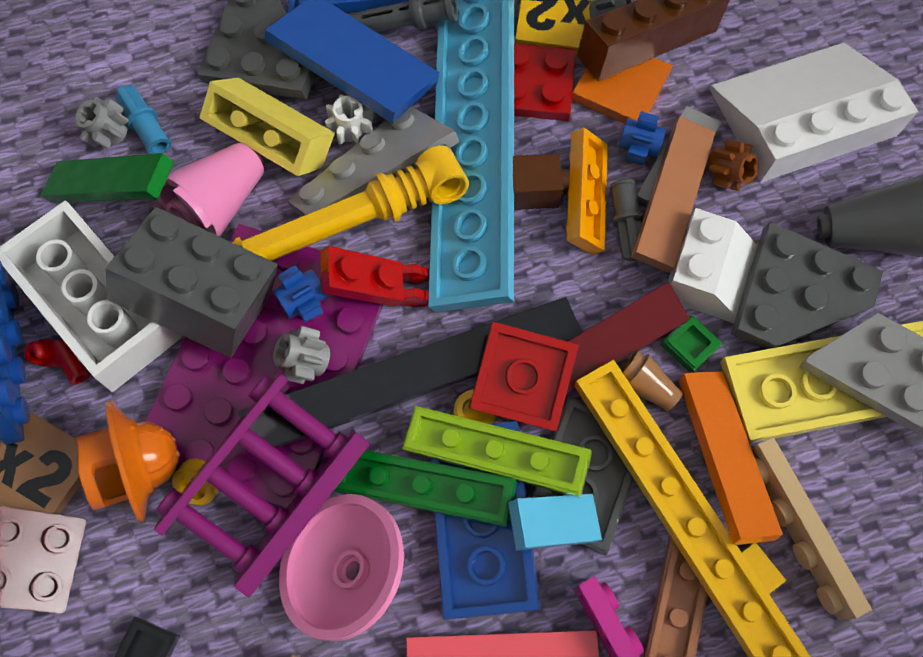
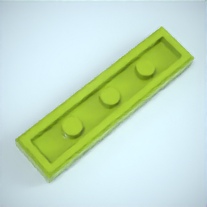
(498, 451)

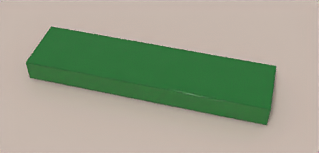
(108, 179)
(431, 487)

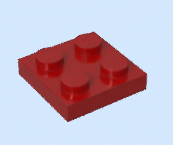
(543, 81)
(524, 376)

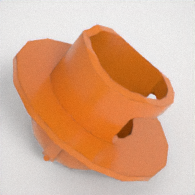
(125, 461)

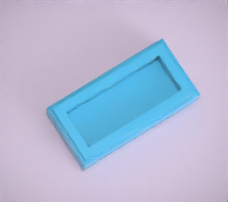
(554, 521)

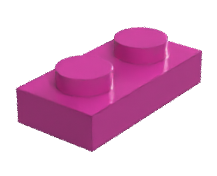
(600, 608)

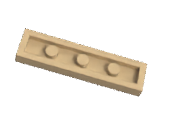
(813, 544)

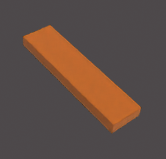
(729, 459)

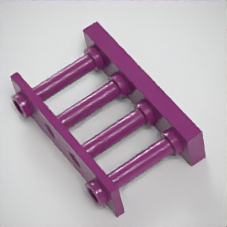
(281, 524)

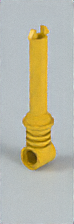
(435, 177)

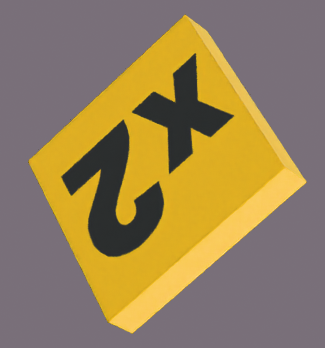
(552, 23)

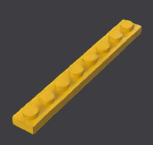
(688, 516)

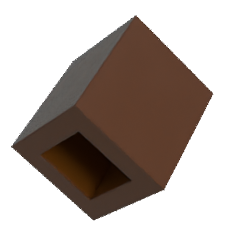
(538, 181)

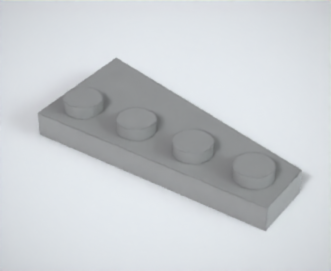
(382, 150)

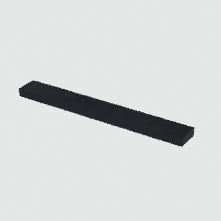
(406, 375)

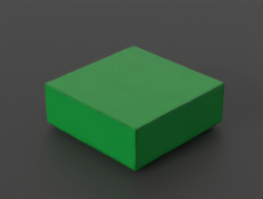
(691, 344)

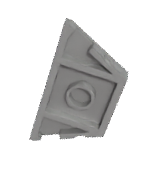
(877, 366)

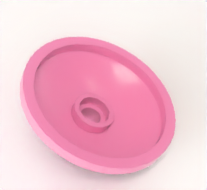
(321, 567)

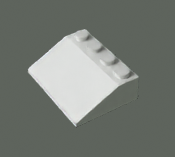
(813, 108)

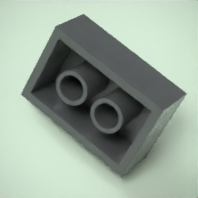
(190, 281)

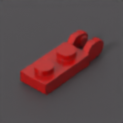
(371, 278)

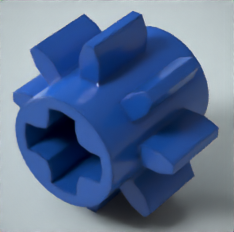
(642, 138)
(299, 293)

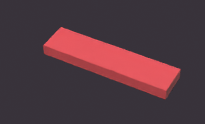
(507, 645)

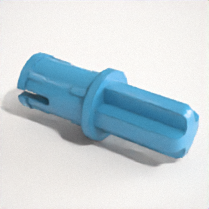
(142, 120)

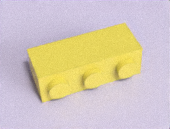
(266, 125)

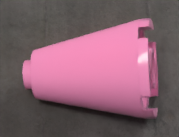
(212, 187)

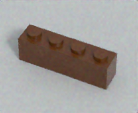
(645, 31)

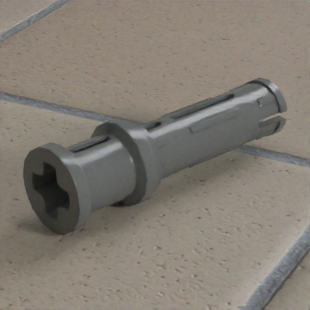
(408, 13)

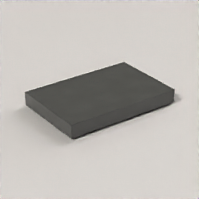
(606, 475)

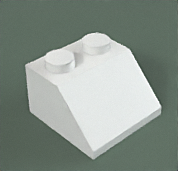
(713, 265)

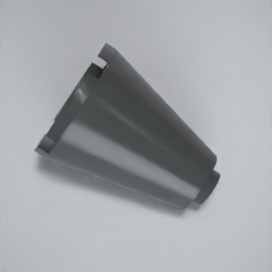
(878, 220)

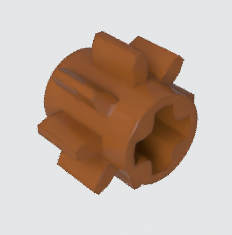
(732, 164)

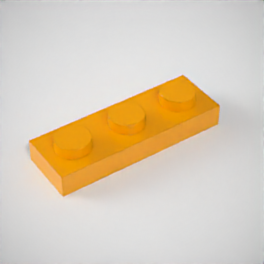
(587, 191)

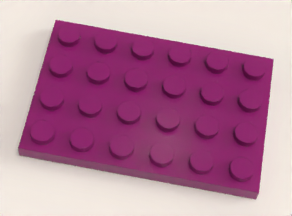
(208, 389)

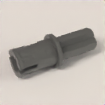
(627, 215)

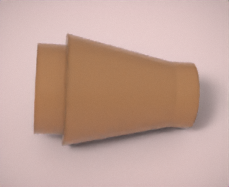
(650, 381)

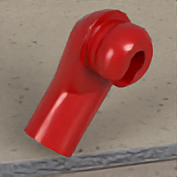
(57, 355)

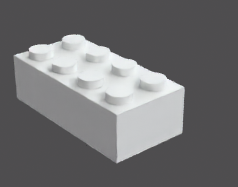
(64, 275)

